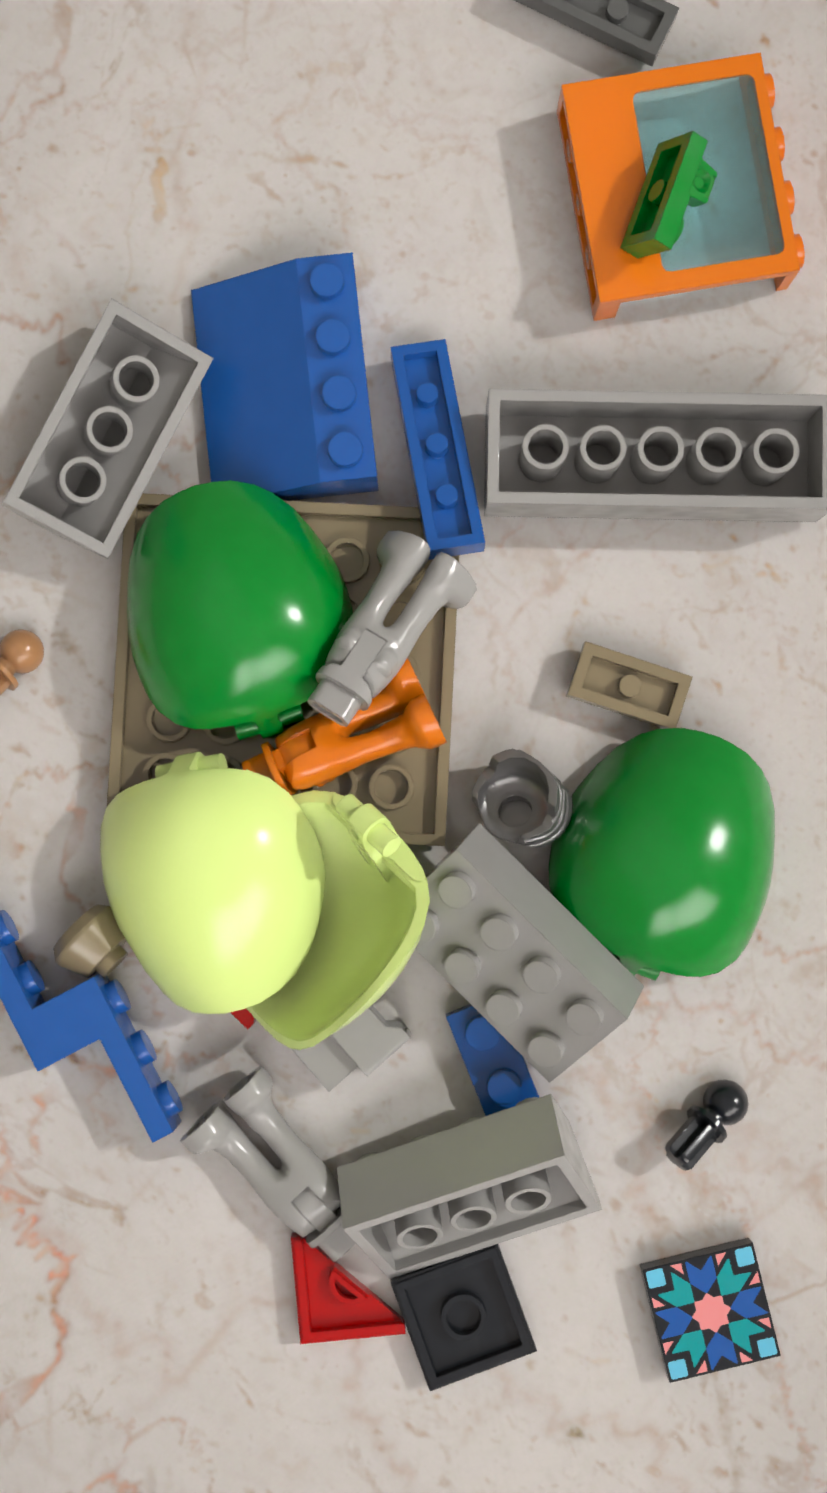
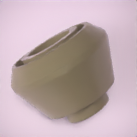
(92, 944)

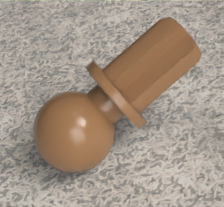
(19, 653)

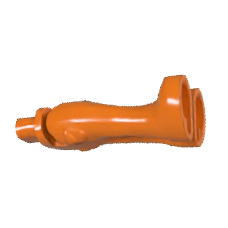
(322, 749)

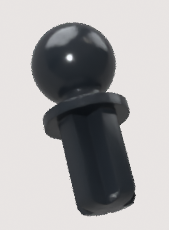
(723, 1104)

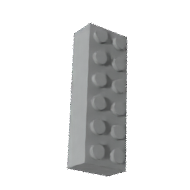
(655, 455)

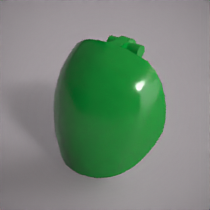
(231, 608)
(669, 852)

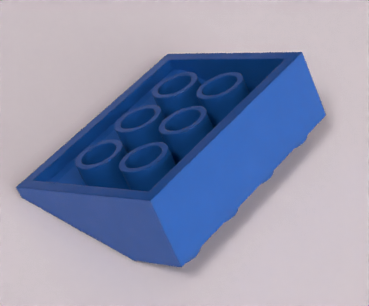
(287, 379)

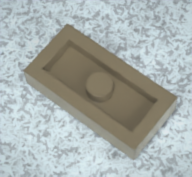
(629, 686)

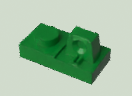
(673, 181)

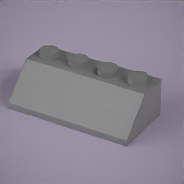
(108, 430)
(466, 1187)

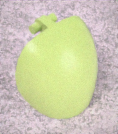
(213, 881)
(366, 924)

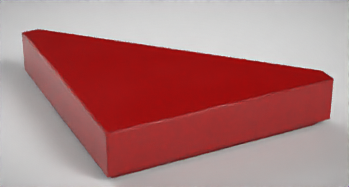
(334, 1302)

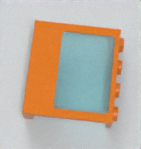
(608, 146)

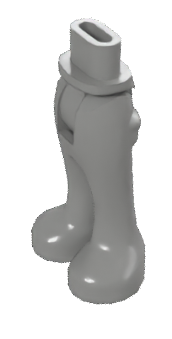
(371, 655)
(301, 1190)

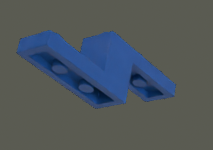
(78, 1019)

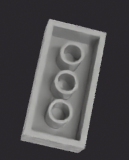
(522, 956)

